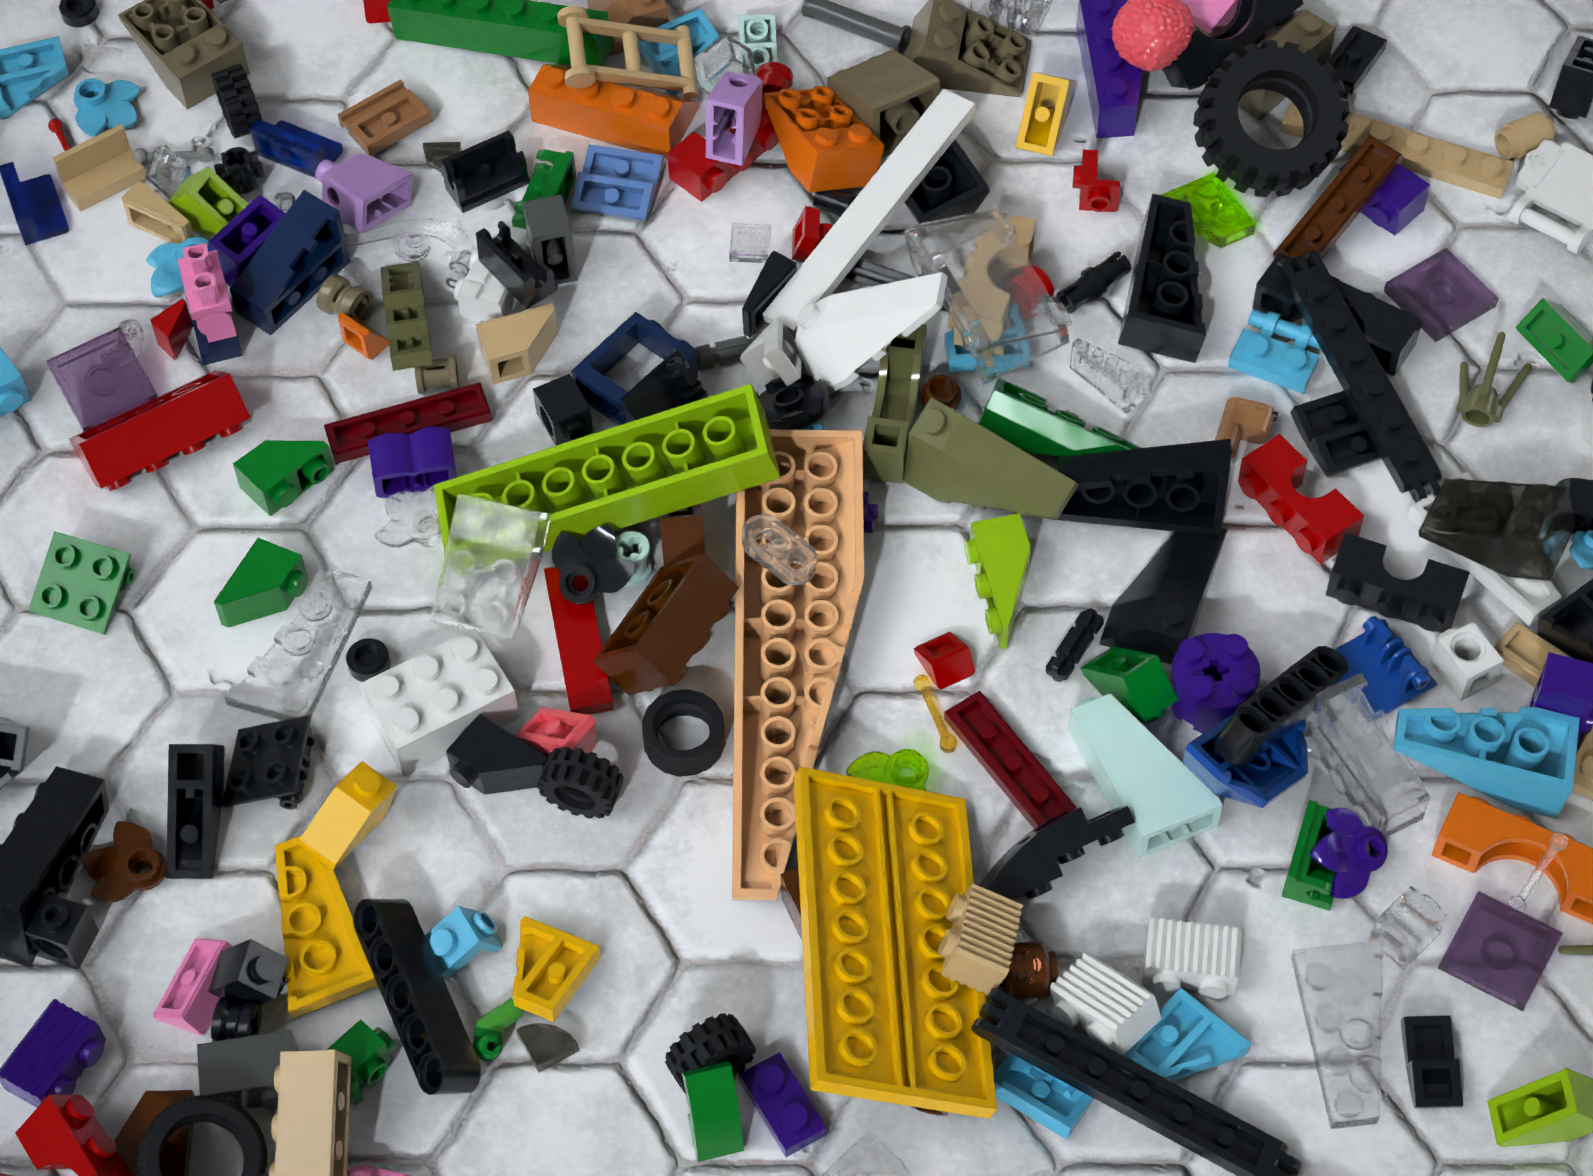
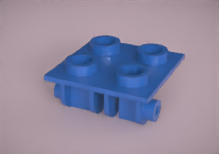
(1387, 666)

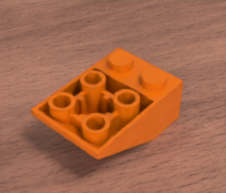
(823, 139)

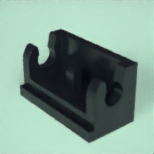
(484, 172)
(514, 267)

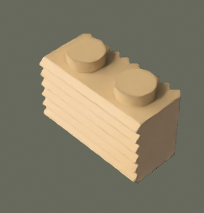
(980, 938)

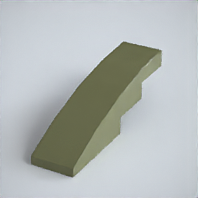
(406, 316)

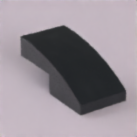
(1431, 1062)

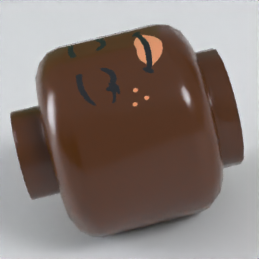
(1030, 971)

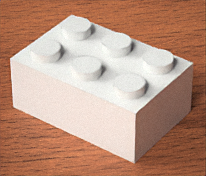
(436, 697)

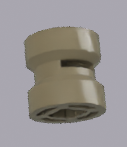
(339, 296)

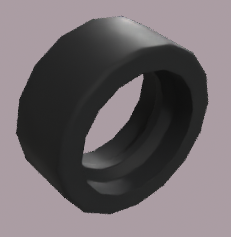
(676, 704)

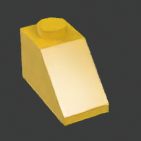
(1044, 113)
(348, 815)

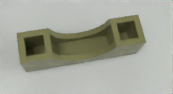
(894, 407)

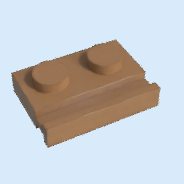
(385, 118)

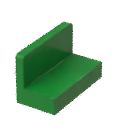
(1558, 338)

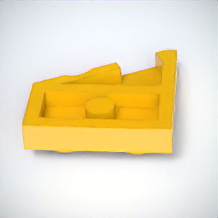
(550, 968)

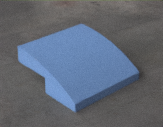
(618, 182)

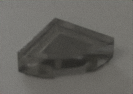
(439, 150)
(546, 1044)

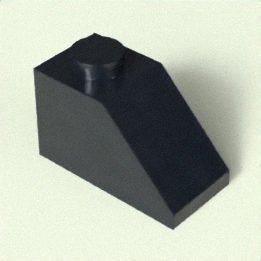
(493, 759)

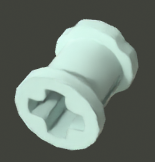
(627, 549)

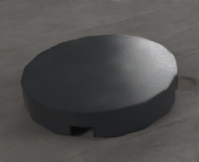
(794, 405)

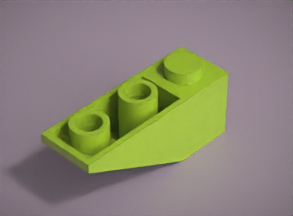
(1002, 563)

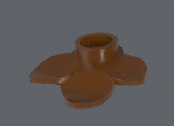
(118, 865)

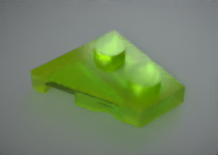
(1214, 211)

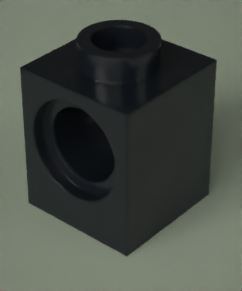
(563, 410)
(62, 931)

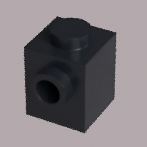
(249, 973)

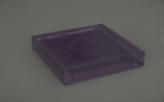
(1441, 294)
(101, 378)
(1500, 951)

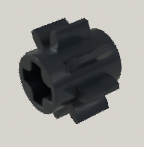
(240, 169)

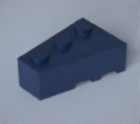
(291, 264)

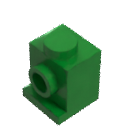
(369, 1056)

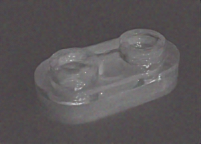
(783, 549)

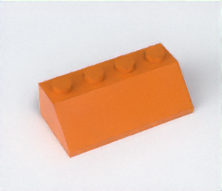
(611, 111)

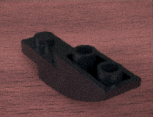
(1032, 860)

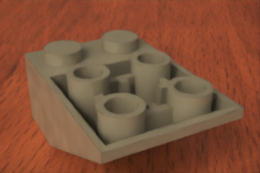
(184, 45)
(968, 50)

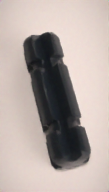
(1074, 645)

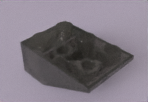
(1502, 525)

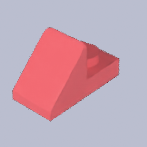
(559, 729)

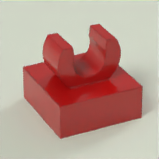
(808, 233)

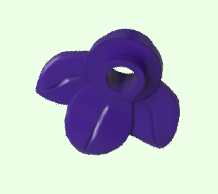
(1346, 852)

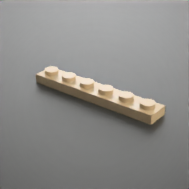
(1421, 153)

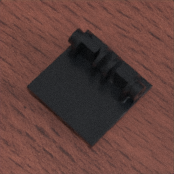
(664, 388)
(270, 763)

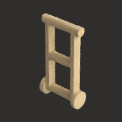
(584, 75)

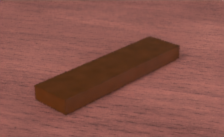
(1342, 200)

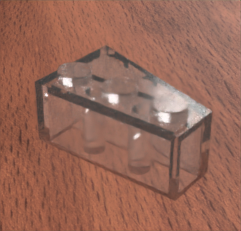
(1361, 758)

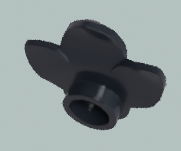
(595, 560)

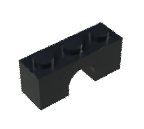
(1424, 601)

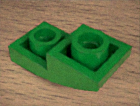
(713, 1111)

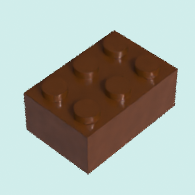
(667, 625)

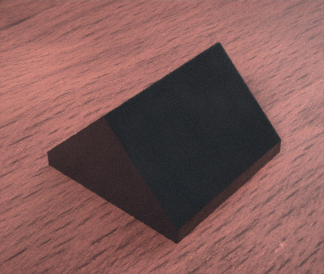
(948, 189)

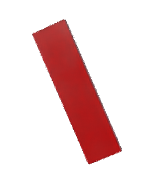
(578, 646)

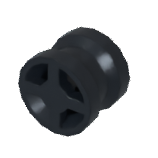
(235, 1020)

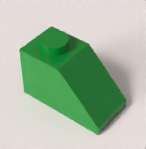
(261, 584)
(1134, 680)

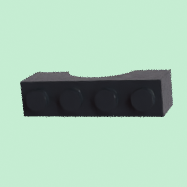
(1247, 27)
(1387, 328)

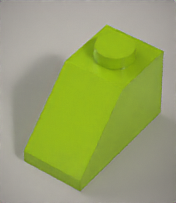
(207, 202)
(1544, 1110)

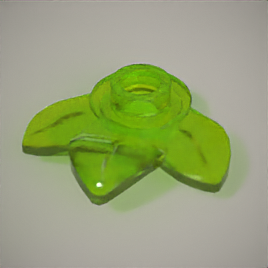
(886, 768)

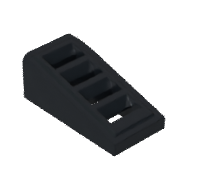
(771, 280)

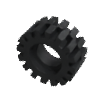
(236, 99)

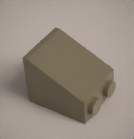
(886, 95)

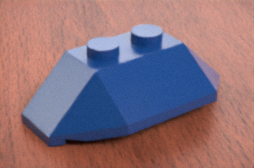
(1260, 780)

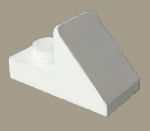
(773, 355)

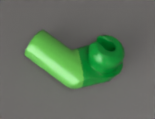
(490, 1029)

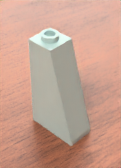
(1141, 774)

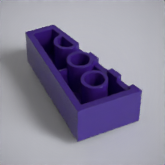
(1110, 80)

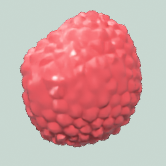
(1152, 32)

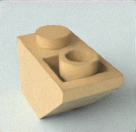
(516, 342)

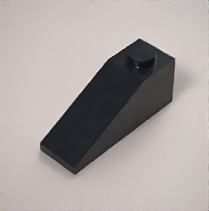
(1575, 83)
(193, 809)

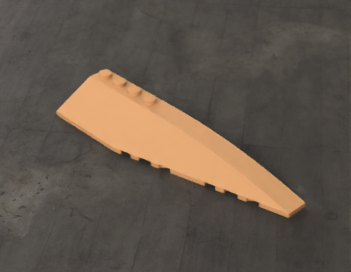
(790, 642)

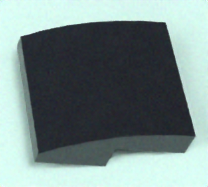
(1334, 433)

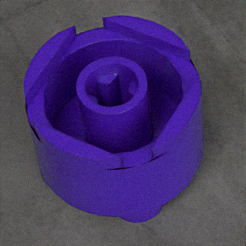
(1212, 678)

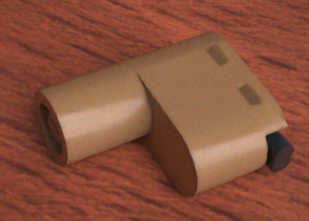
(1246, 421)

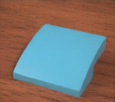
(1040, 1095)

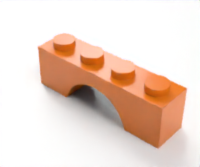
(1482, 834)

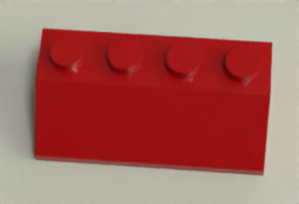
(160, 429)

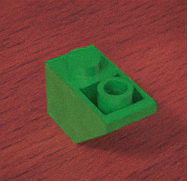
(282, 471)

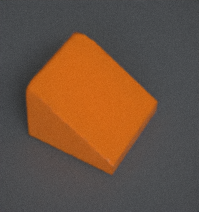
(361, 336)

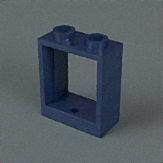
(603, 393)

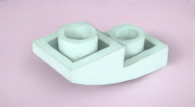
(759, 35)

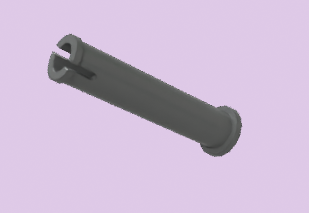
(858, 23)

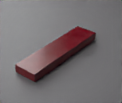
(449, 409)
(1007, 760)

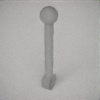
(204, 154)

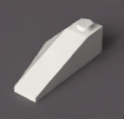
(859, 324)

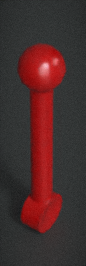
(56, 125)

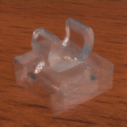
(166, 171)

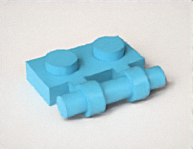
(1273, 359)

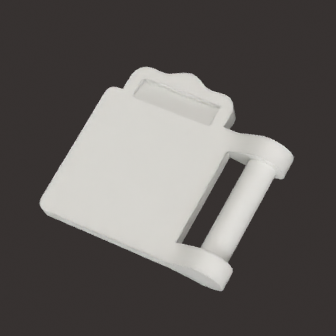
(1561, 183)

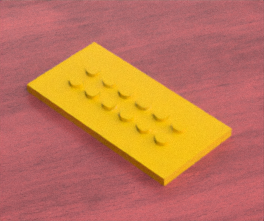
(873, 912)

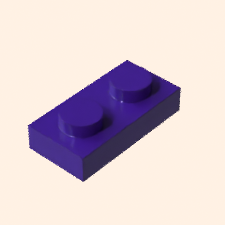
(782, 1104)

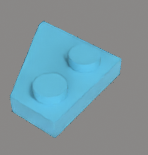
(1187, 1040)

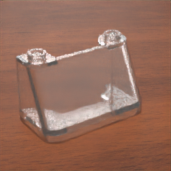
(989, 290)

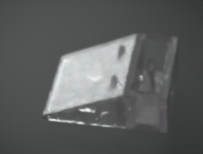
(489, 565)

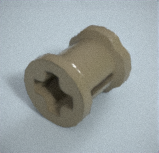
(440, 374)

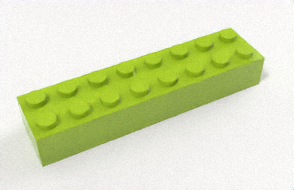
(632, 468)

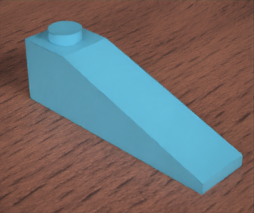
(1510, 756)

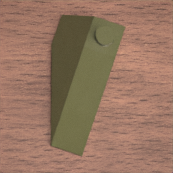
(970, 465)

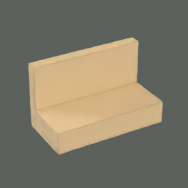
(98, 168)

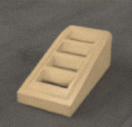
(154, 214)

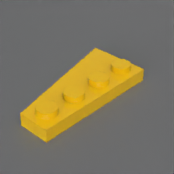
(317, 933)

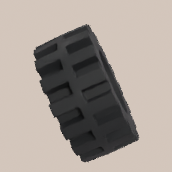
(580, 782)
(711, 1044)

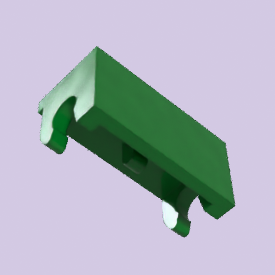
(548, 181)
(1306, 878)

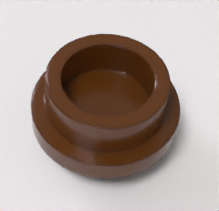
(943, 389)

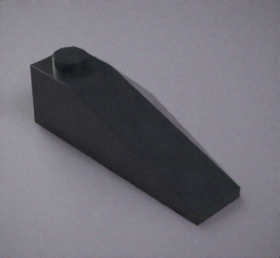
(1165, 597)

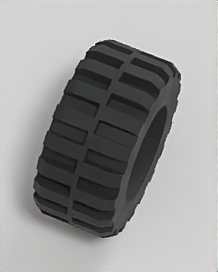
(1302, 82)

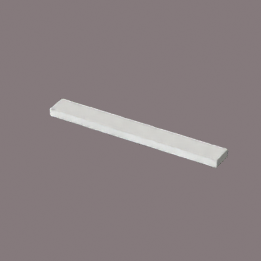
(873, 208)

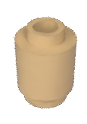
(1523, 135)

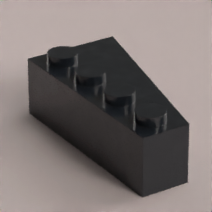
(1163, 291)
(1151, 487)
(43, 852)

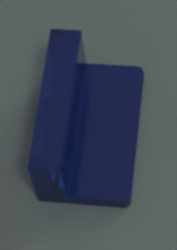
(293, 146)
(34, 205)

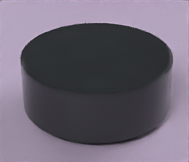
(78, 12)
(367, 659)

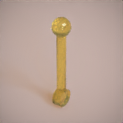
(947, 741)

